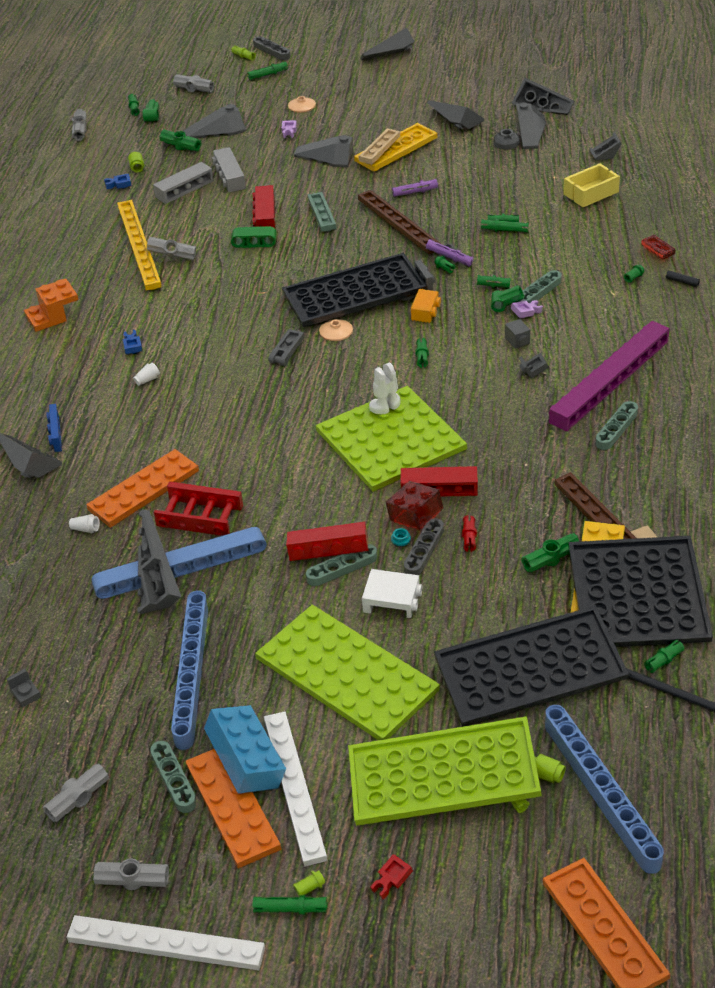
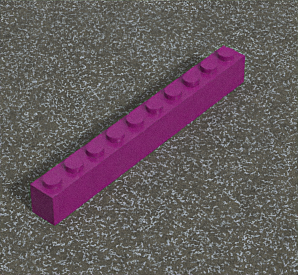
(608, 376)

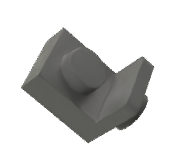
(23, 688)

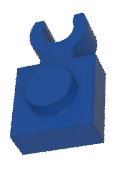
(118, 181)
(132, 343)

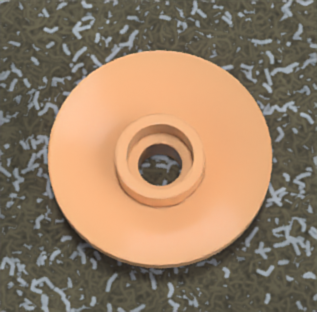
(301, 104)
(335, 330)

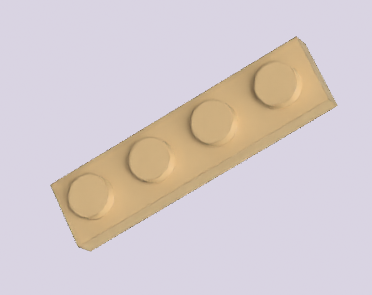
(379, 146)

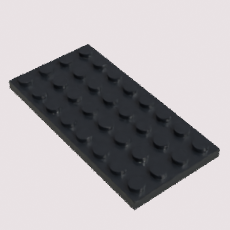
(353, 289)
(530, 665)

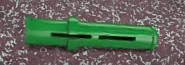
(273, 69)
(504, 225)
(290, 904)

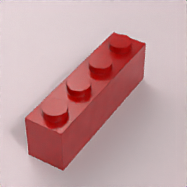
(263, 206)
(448, 480)
(327, 541)

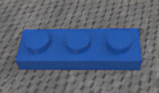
(54, 428)

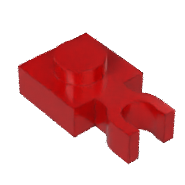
(393, 873)

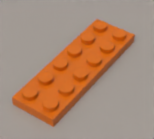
(141, 488)
(234, 813)
(605, 927)

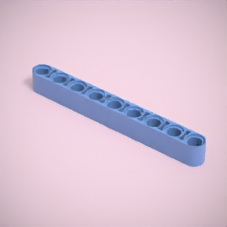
(183, 561)
(190, 671)
(604, 789)

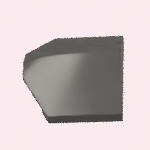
(606, 149)

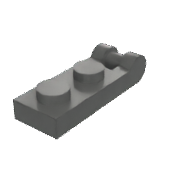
(286, 347)

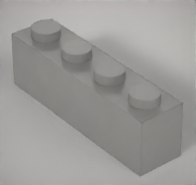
(228, 169)
(183, 182)

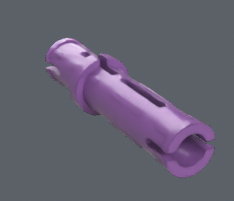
(432, 184)
(455, 255)

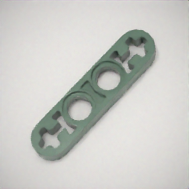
(536, 291)
(620, 426)
(361, 559)
(175, 775)

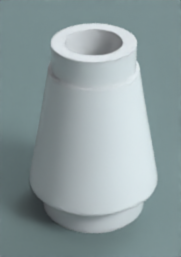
(146, 374)
(85, 523)

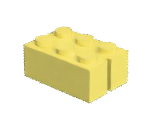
(591, 185)

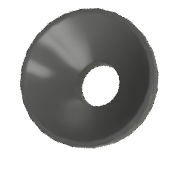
(506, 139)

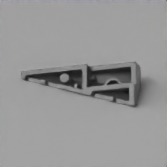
(157, 580)

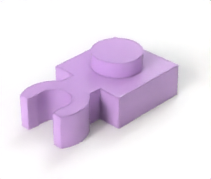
(289, 128)
(525, 309)

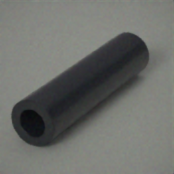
(682, 278)

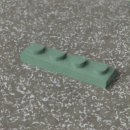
(321, 211)

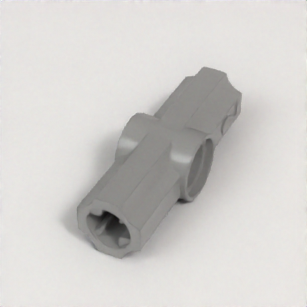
(193, 83)
(79, 125)
(181, 251)
(76, 792)
(142, 874)

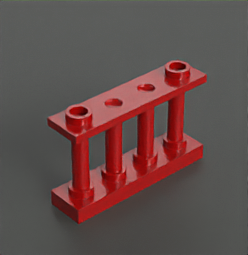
(199, 495)

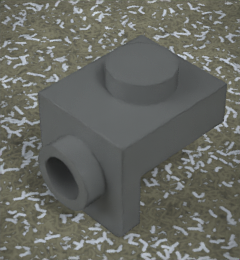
(534, 365)

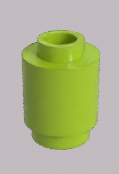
(136, 162)
(550, 769)

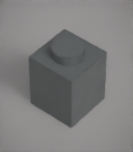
(517, 333)

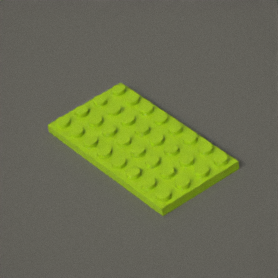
(348, 673)
(443, 771)

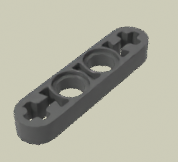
(271, 48)
(421, 546)

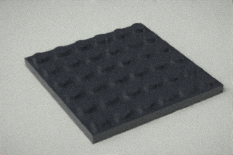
(642, 589)

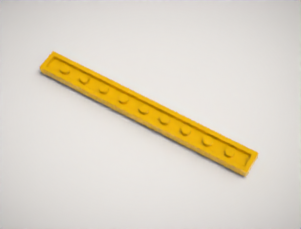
(139, 245)

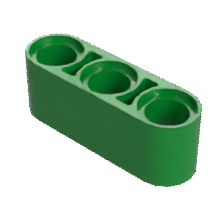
(247, 234)

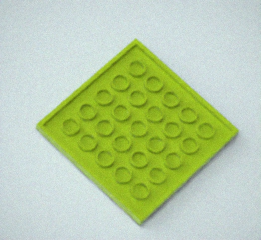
(384, 443)

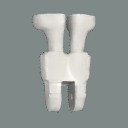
(385, 388)

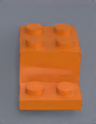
(51, 302)

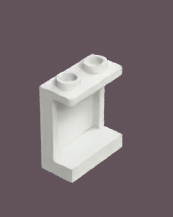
(391, 591)

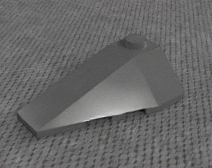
(395, 44)
(542, 98)
(459, 115)
(221, 121)
(530, 125)
(335, 151)
(27, 458)

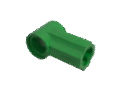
(151, 111)
(501, 299)

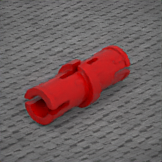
(469, 533)

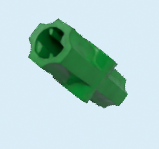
(180, 140)
(549, 553)

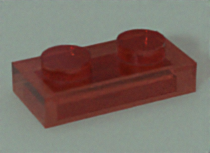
(658, 247)

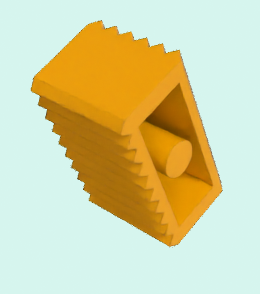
(425, 305)

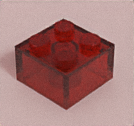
(414, 505)

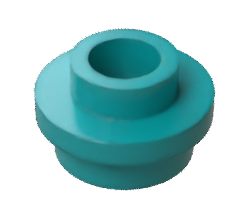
(400, 537)

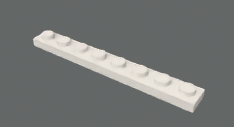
(296, 791)
(166, 942)

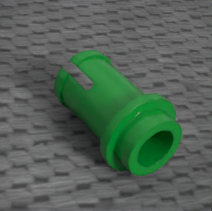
(441, 262)
(637, 271)

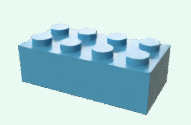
(244, 749)

